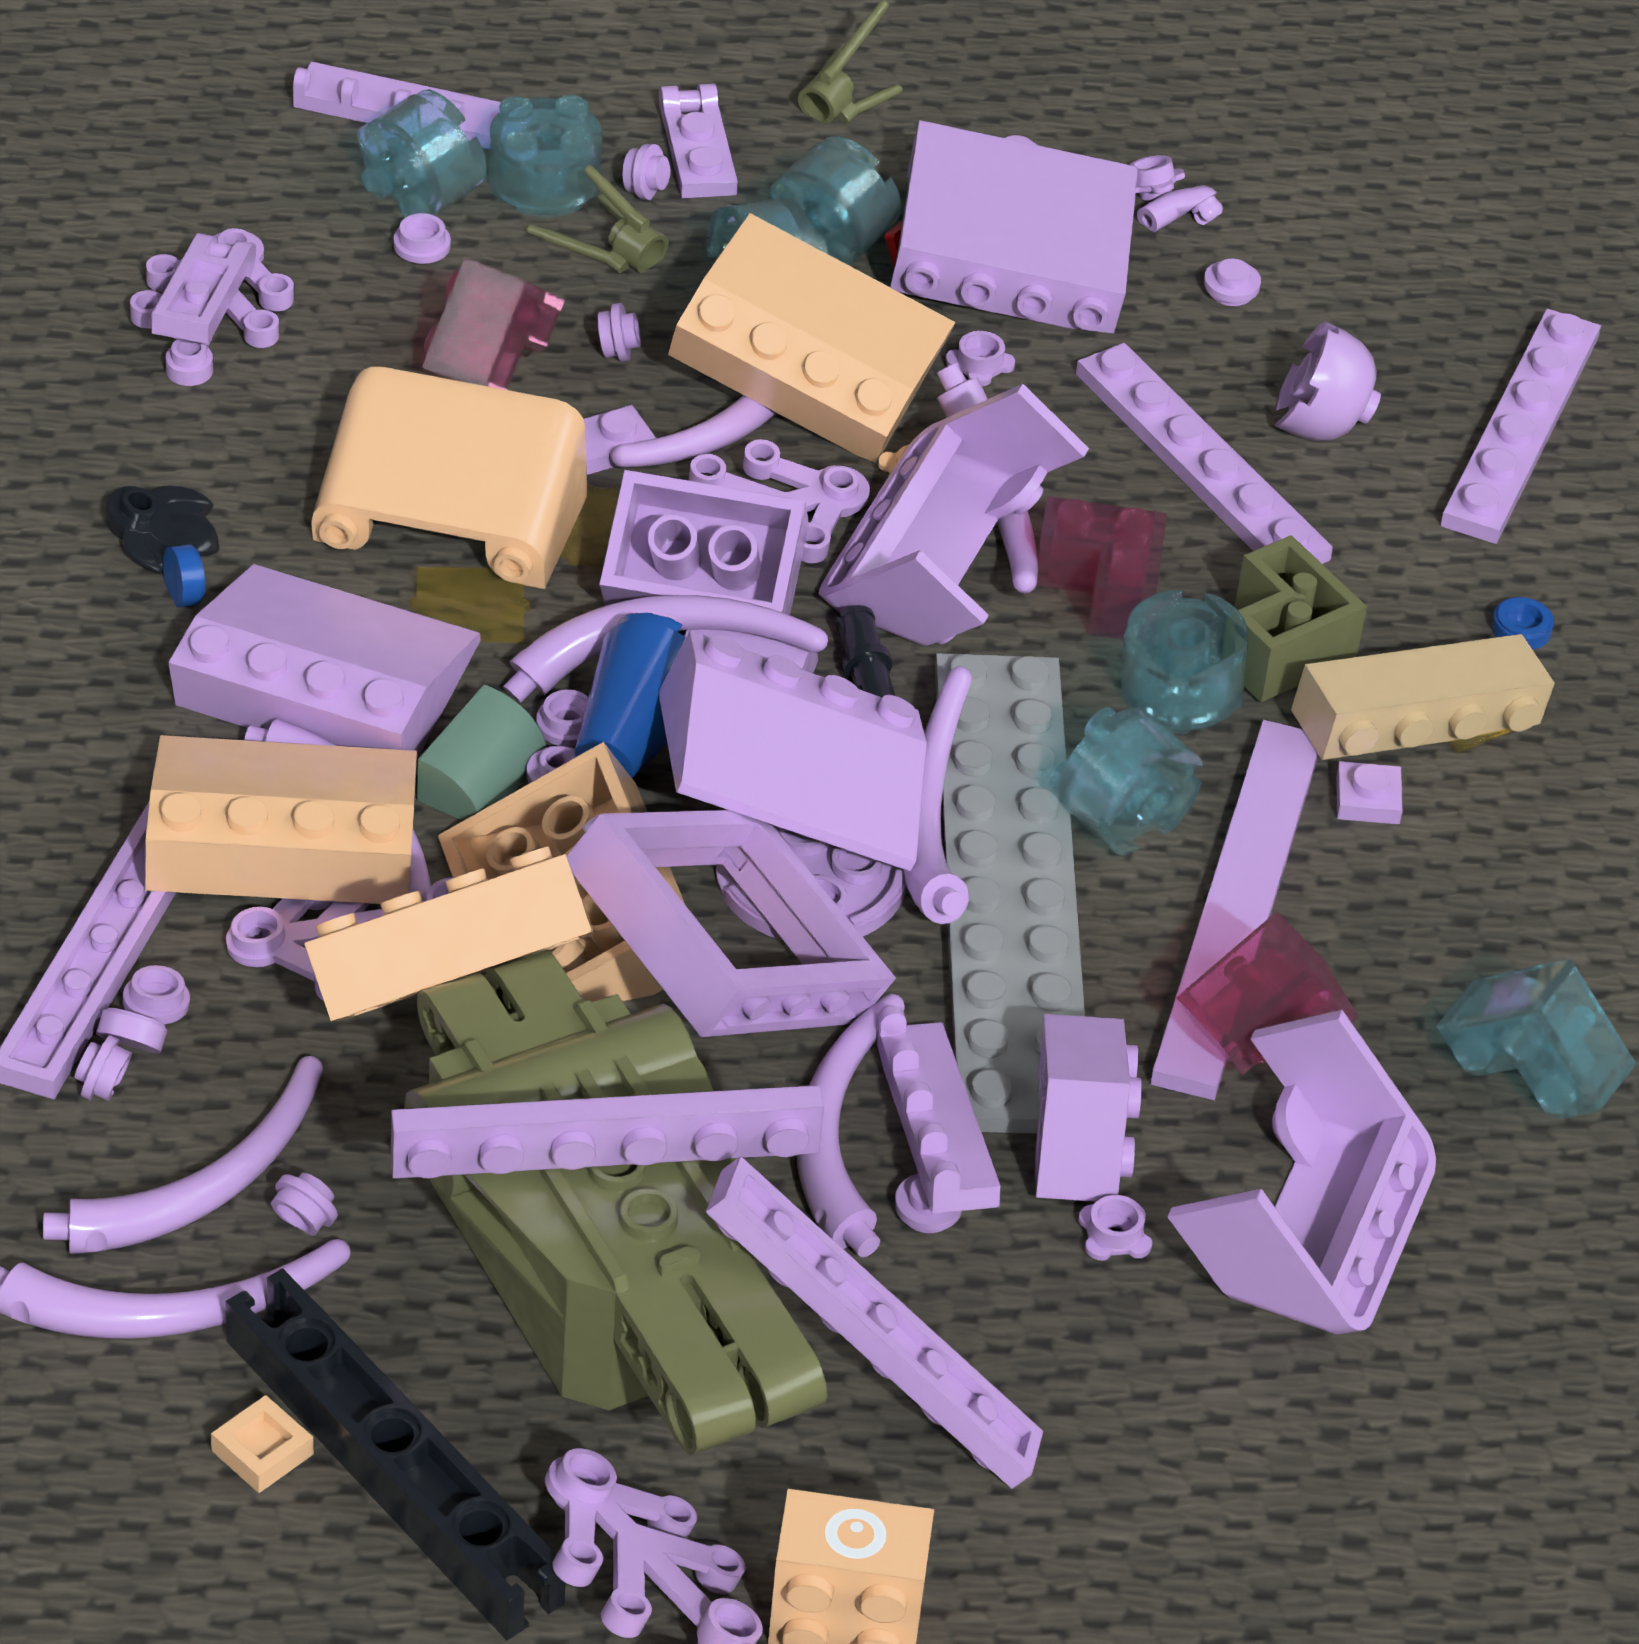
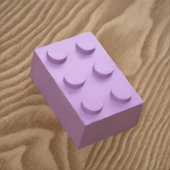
(703, 542)

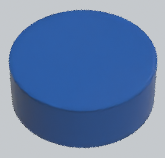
(184, 575)
(1523, 617)

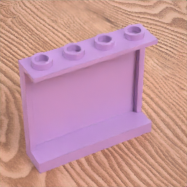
(1016, 228)

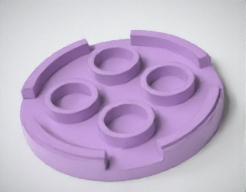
(859, 885)

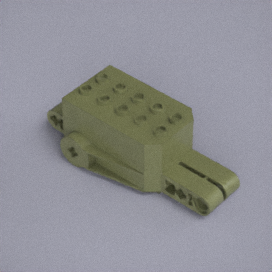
(616, 1263)

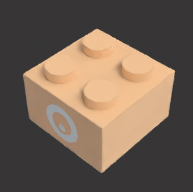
(849, 1571)

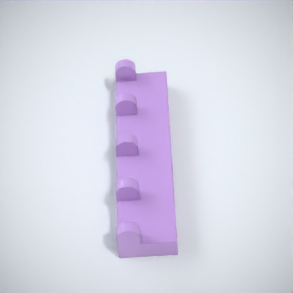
(367, 96)
(936, 1115)

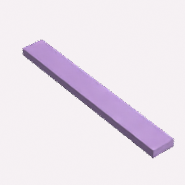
(1239, 893)

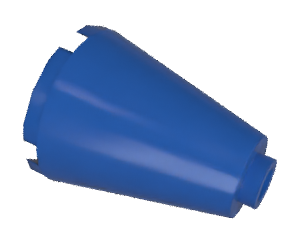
(625, 688)

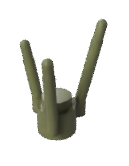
(831, 90)
(632, 237)

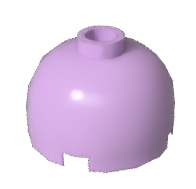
(1329, 386)

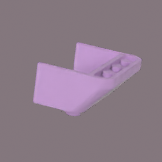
(941, 510)
(1347, 1198)

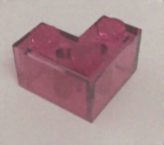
(488, 325)
(1102, 553)
(1258, 985)

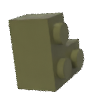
(1293, 616)

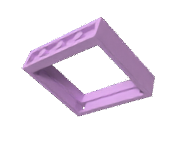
(839, 968)

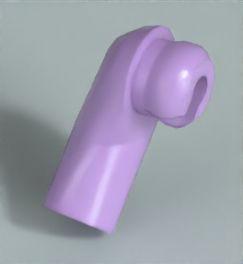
(1176, 203)

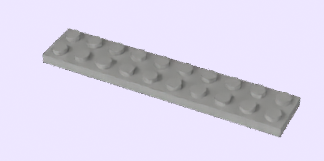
(1013, 848)

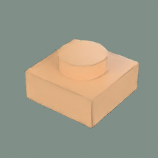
(262, 1444)

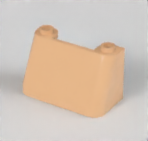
(456, 465)

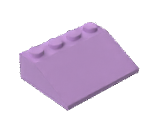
(319, 662)
(795, 748)

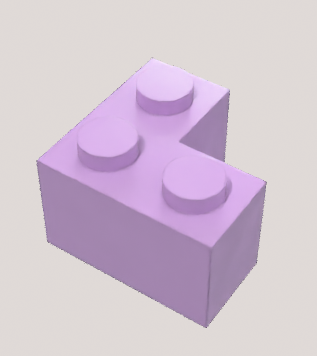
(1085, 1100)

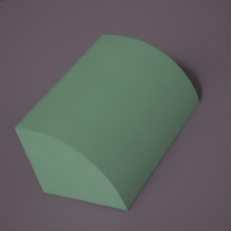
(478, 755)

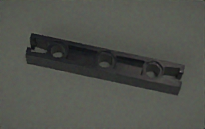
(394, 1453)

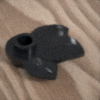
(158, 520)

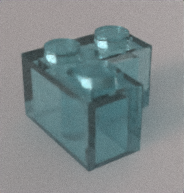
(1546, 1029)

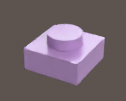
(1369, 792)

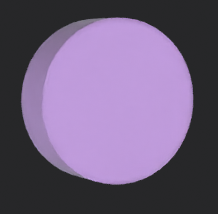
(132, 1029)

